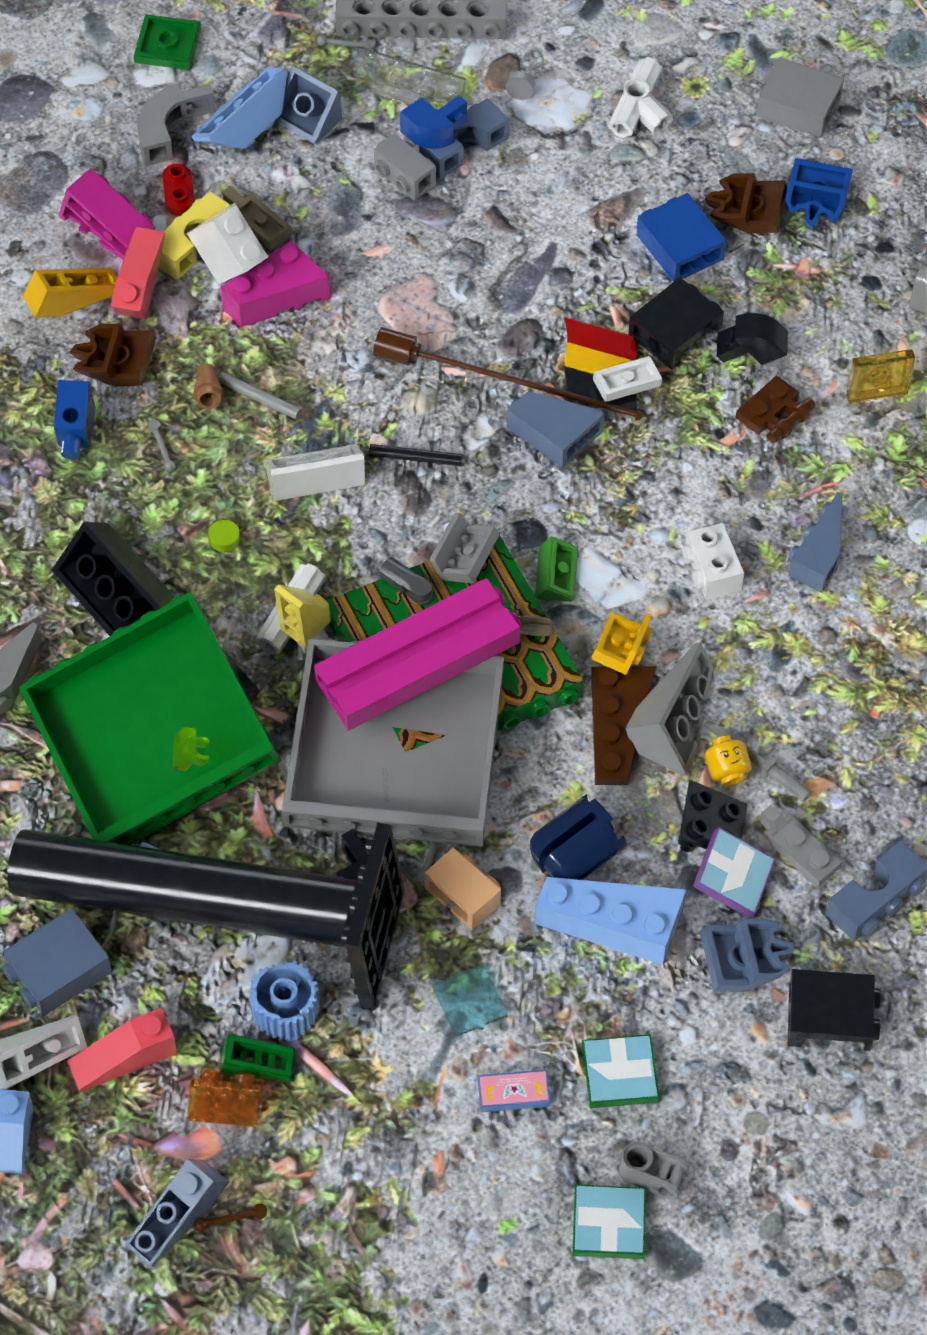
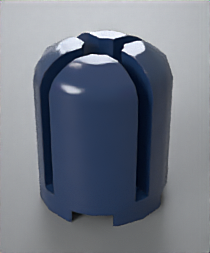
(576, 841)

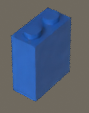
(681, 237)

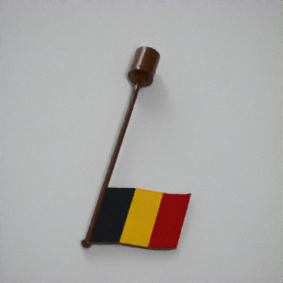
(587, 351)

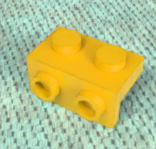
(621, 642)

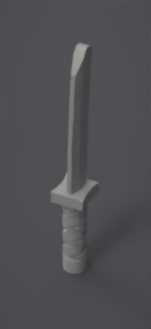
(768, 767)

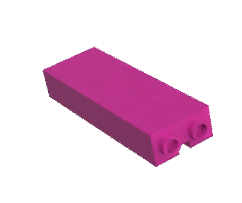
(418, 653)

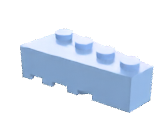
(613, 915)

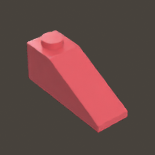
(138, 274)
(124, 1050)

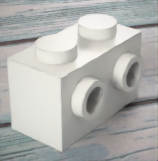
(713, 561)

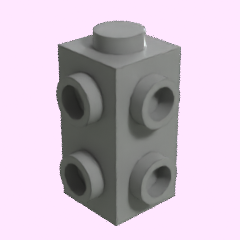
(404, 167)

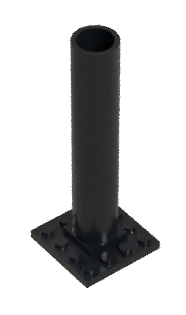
(224, 893)

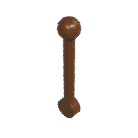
(259, 1212)

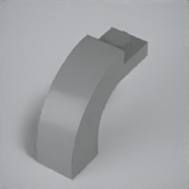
(163, 113)

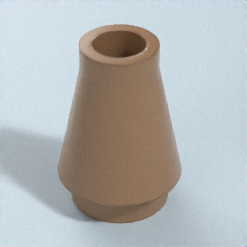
(207, 388)

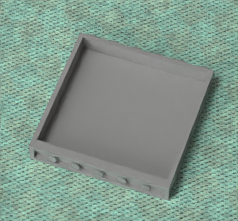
(433, 790)

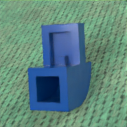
(430, 126)

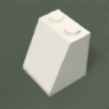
(227, 244)

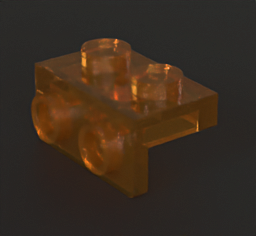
(224, 1099)

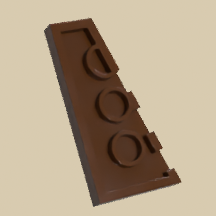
(613, 705)

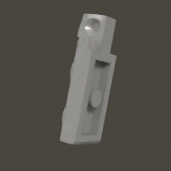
(799, 846)

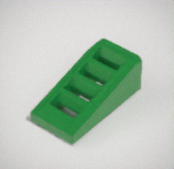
(246, 1046)

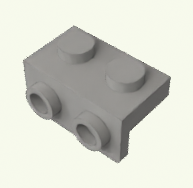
(463, 550)

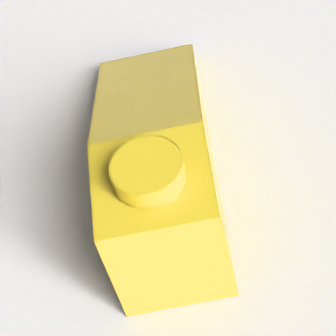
(301, 613)

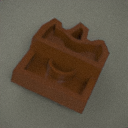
(749, 203)
(115, 355)

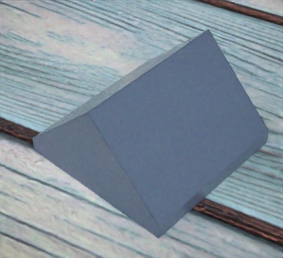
(309, 106)

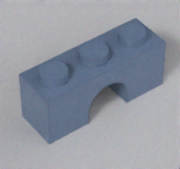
(484, 126)
(860, 910)

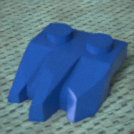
(818, 190)

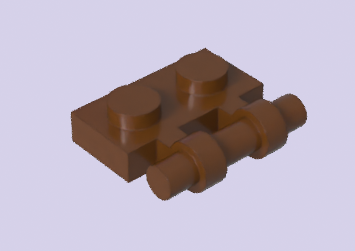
(771, 402)

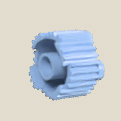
(284, 1000)

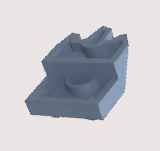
(744, 954)

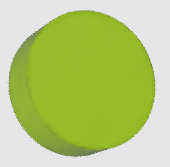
(224, 535)

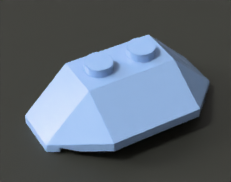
(246, 113)

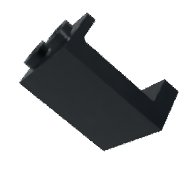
(674, 321)
(832, 1007)

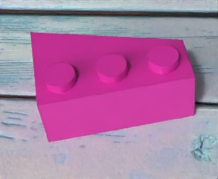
(102, 212)
(275, 284)

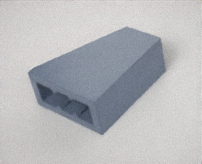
(554, 425)

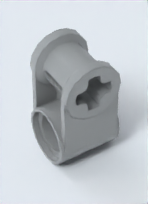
(655, 1169)

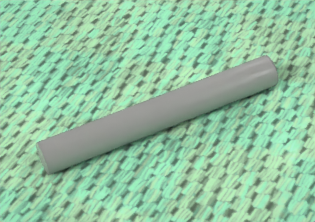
(259, 395)

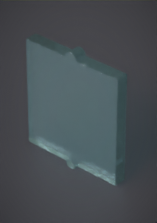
(469, 1000)

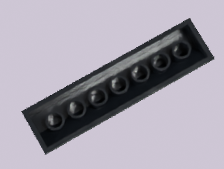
(116, 583)

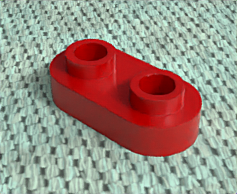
(178, 188)

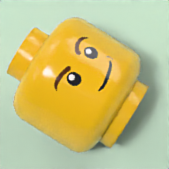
(728, 761)

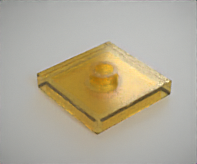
(880, 376)

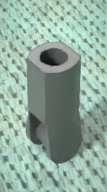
(407, 581)

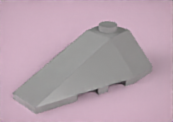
(669, 715)

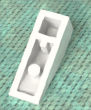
(38, 1049)

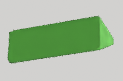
(556, 570)

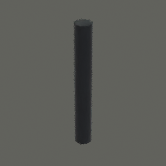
(415, 455)

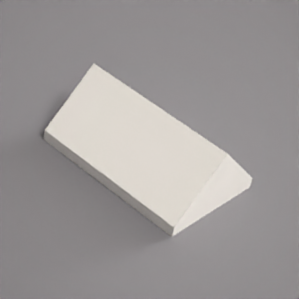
(315, 472)

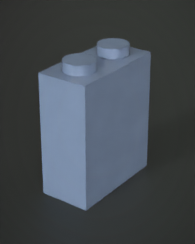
(56, 962)

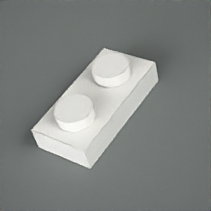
(627, 379)

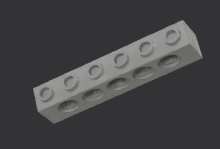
(422, 18)

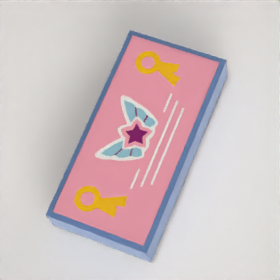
(513, 1091)

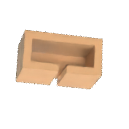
(459, 880)

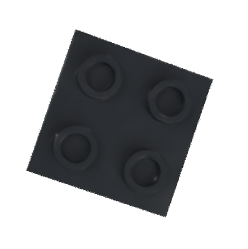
(705, 812)

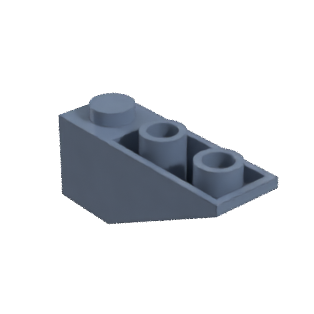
(819, 554)
(176, 1210)

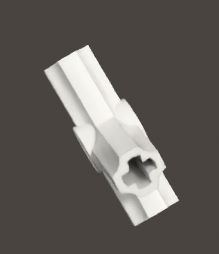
(639, 103)
(271, 636)

